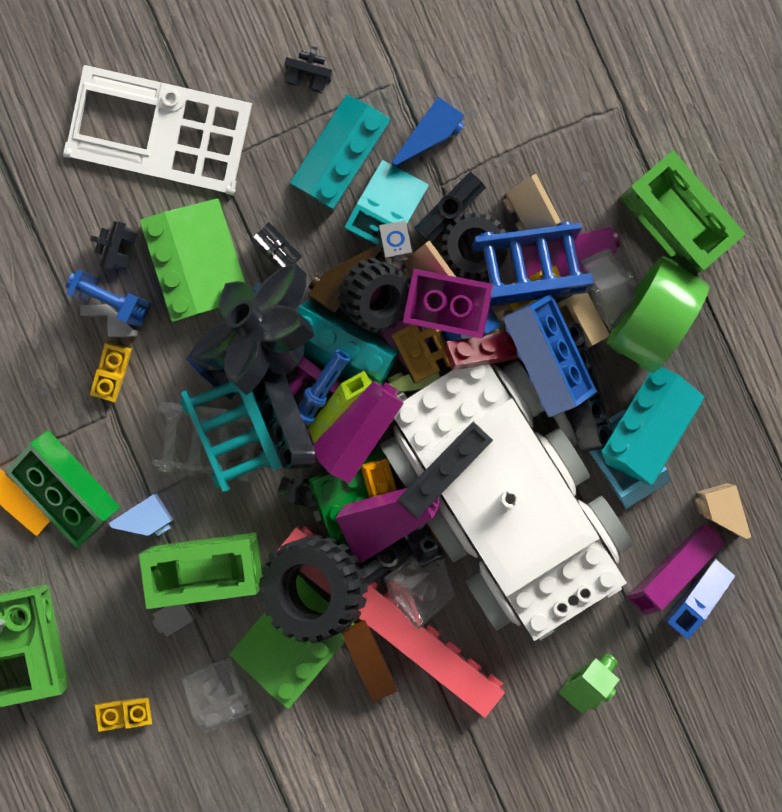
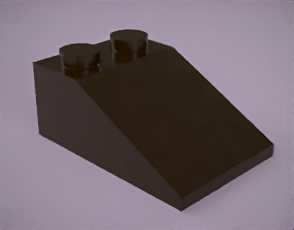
(326, 288)

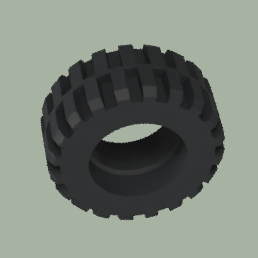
(283, 599)

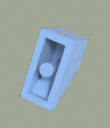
(145, 518)

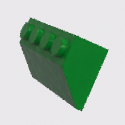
(62, 489)

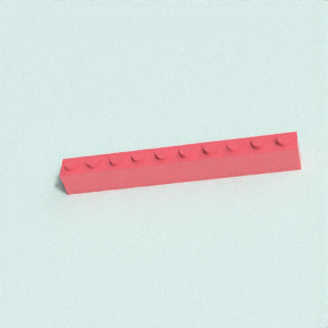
(421, 644)

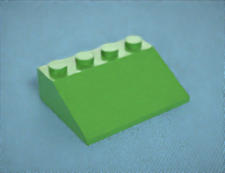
(192, 257)
(281, 662)

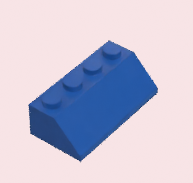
(549, 355)

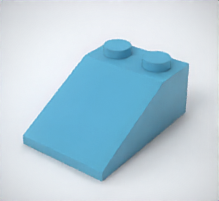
(624, 486)

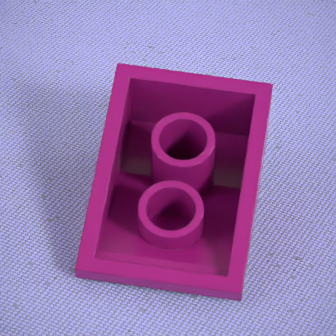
(448, 303)

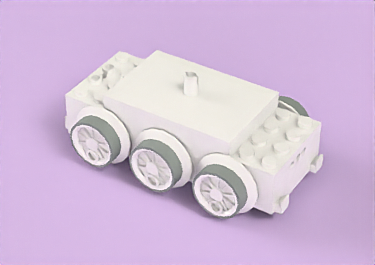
(512, 499)

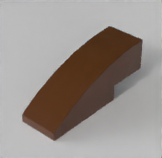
(369, 661)

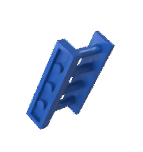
(523, 288)
(129, 309)

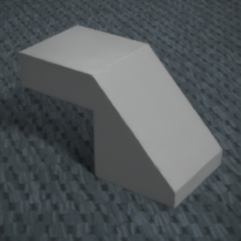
(115, 327)

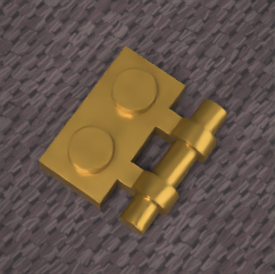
(416, 352)

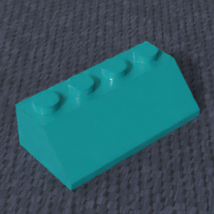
(341, 152)
(335, 333)
(652, 426)

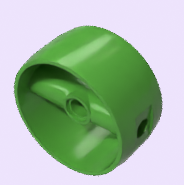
(660, 315)

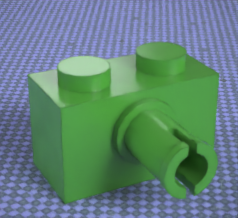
(591, 684)

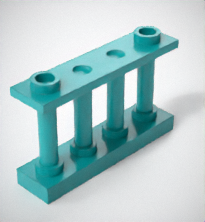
(258, 433)

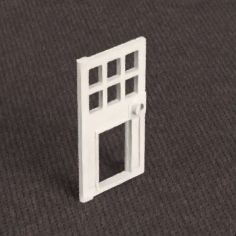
(165, 129)

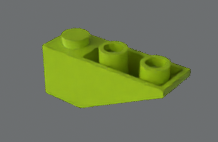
(338, 403)

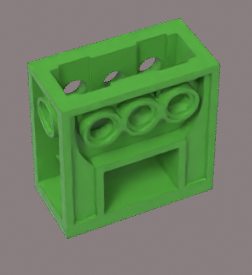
(681, 214)
(201, 570)
(37, 640)

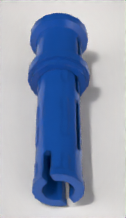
(316, 396)

